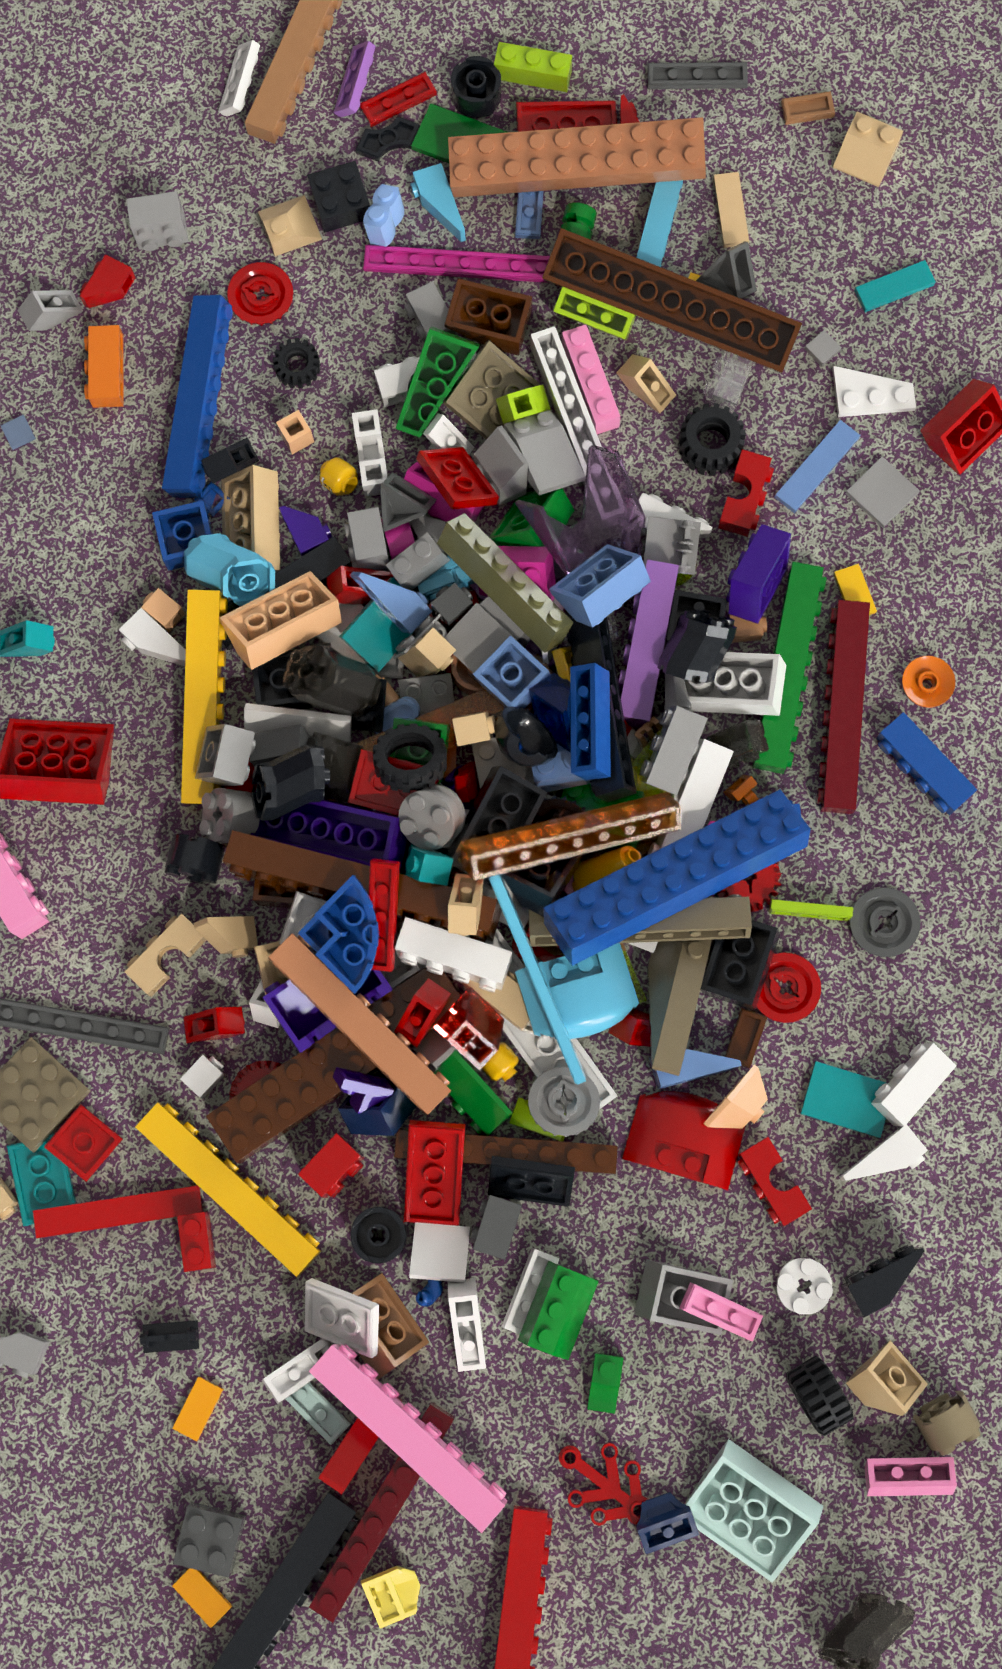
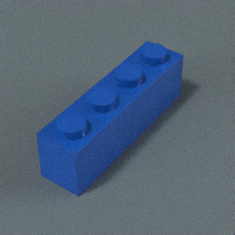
(590, 721)
(926, 764)

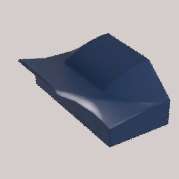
(665, 1523)

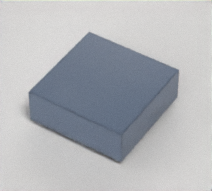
(18, 432)

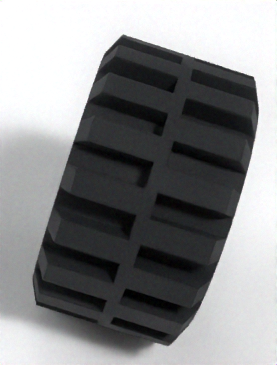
(711, 419)
(820, 1395)

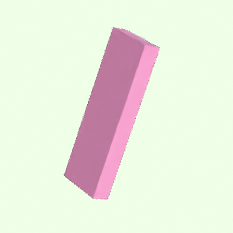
(721, 1311)

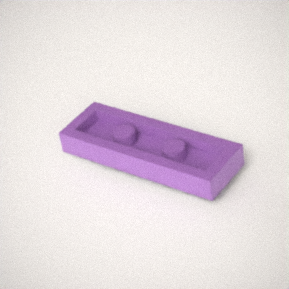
(354, 79)

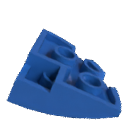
(345, 934)

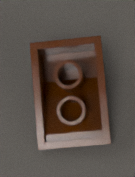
(490, 315)

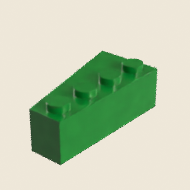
(437, 371)

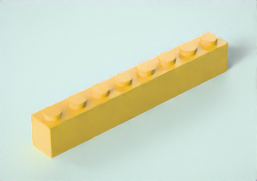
(202, 684)
(229, 1189)

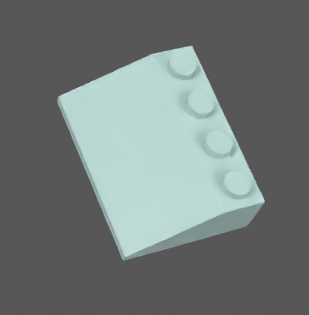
(752, 1511)

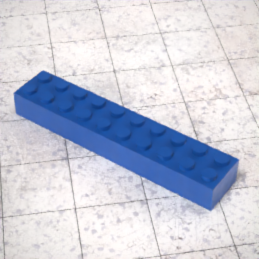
(675, 877)

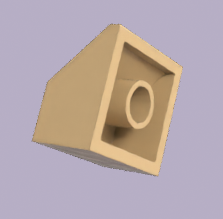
(868, 149)

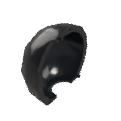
(524, 738)

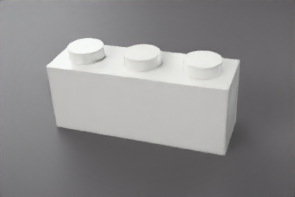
(912, 1084)

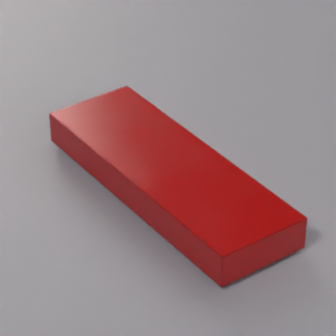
(398, 99)

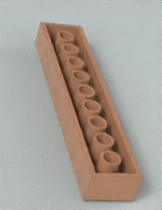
(577, 157)

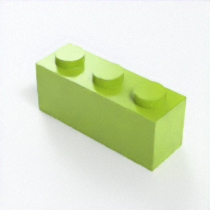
(533, 66)
(594, 313)

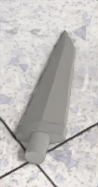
(676, 692)

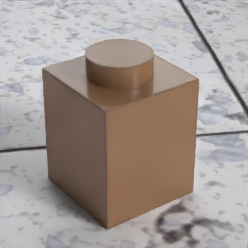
(748, 630)

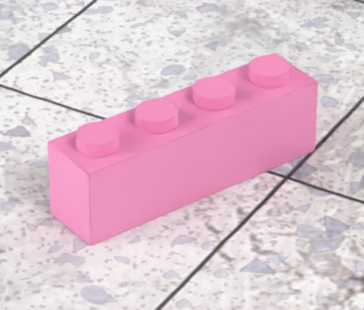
(591, 379)

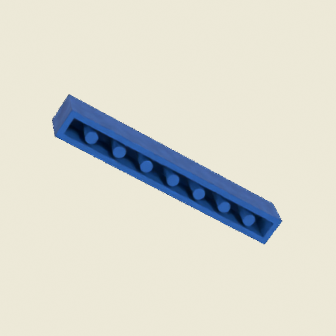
(197, 396)

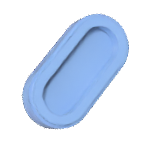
(403, 707)

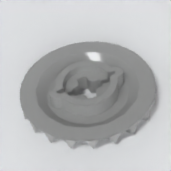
(550, 1116)

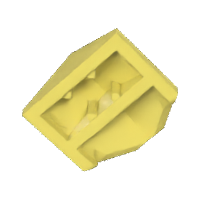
(392, 1594)

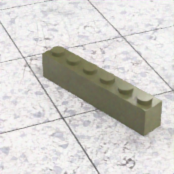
(504, 583)

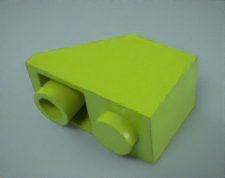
(523, 403)

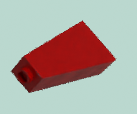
(349, 1456)

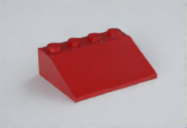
(56, 761)

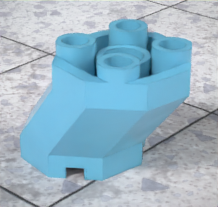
(228, 568)

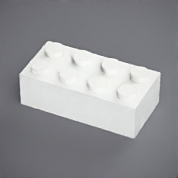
(741, 685)
(453, 954)

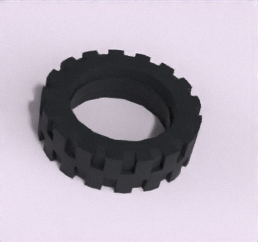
(409, 736)

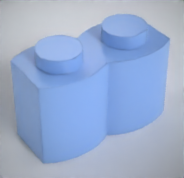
(384, 215)

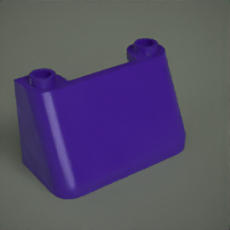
(302, 1019)

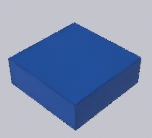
(208, 497)

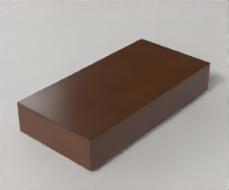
(746, 1037)

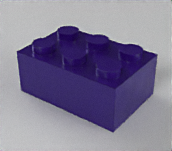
(758, 573)

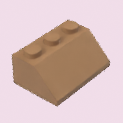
(397, 1330)

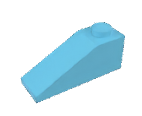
(437, 198)

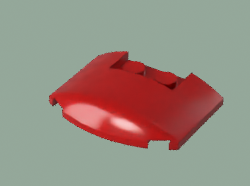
(673, 1139)

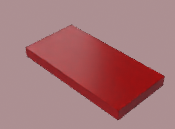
(564, 114)
(434, 1172)

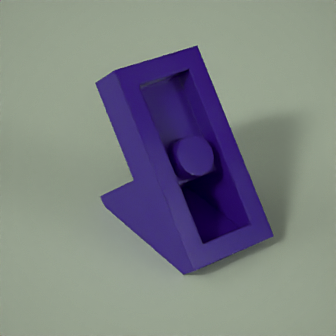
(364, 1088)

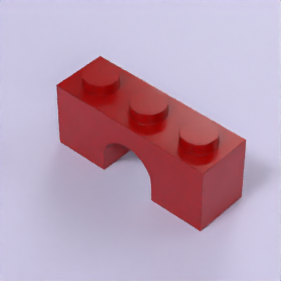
(740, 514)
(784, 1205)

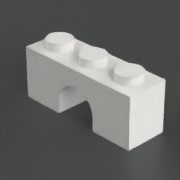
(370, 451)

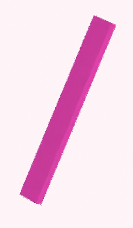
(455, 263)

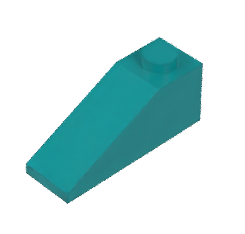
(427, 865)

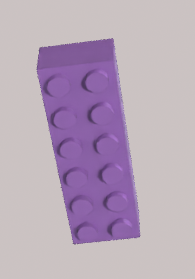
(648, 642)

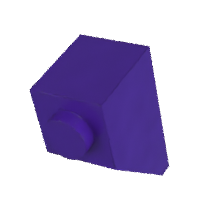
(305, 529)

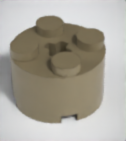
(947, 1422)

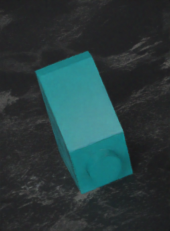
(26, 639)

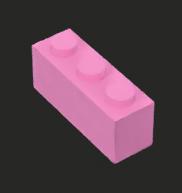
(910, 1476)

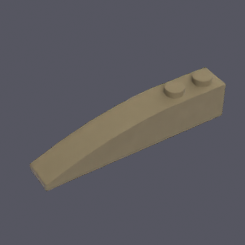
(673, 992)

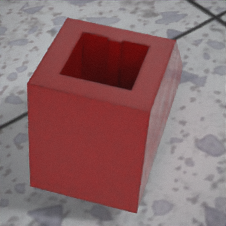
(108, 283)
(633, 1029)

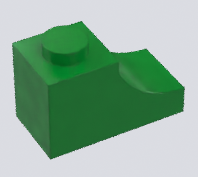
(605, 1382)

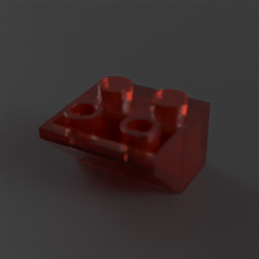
(472, 1028)

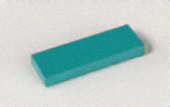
(895, 286)

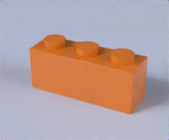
(104, 366)

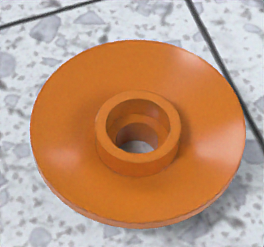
(935, 671)

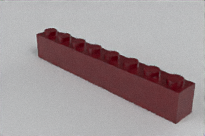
(844, 708)
(372, 1528)

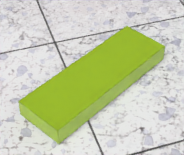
(810, 910)

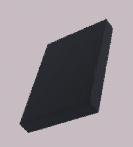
(531, 1181)

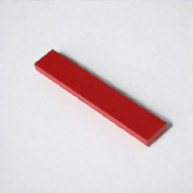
(117, 1211)

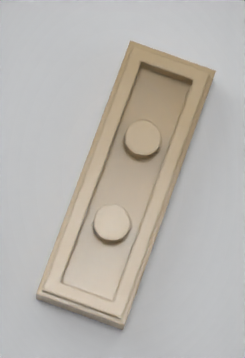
(730, 209)

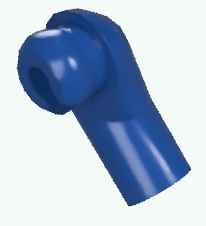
(429, 1293)

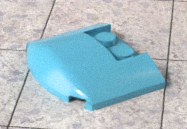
(587, 995)

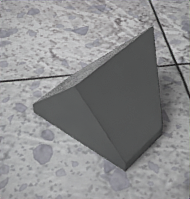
(732, 272)
(402, 502)

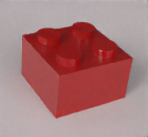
(332, 1166)

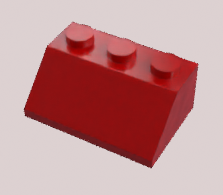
(966, 425)

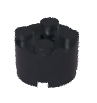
(476, 87)
(195, 858)
(395, 1235)

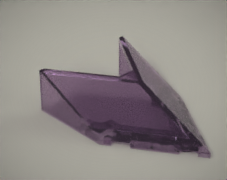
(608, 515)

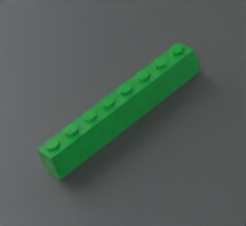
(792, 644)

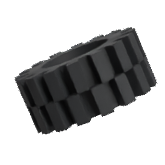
(296, 349)

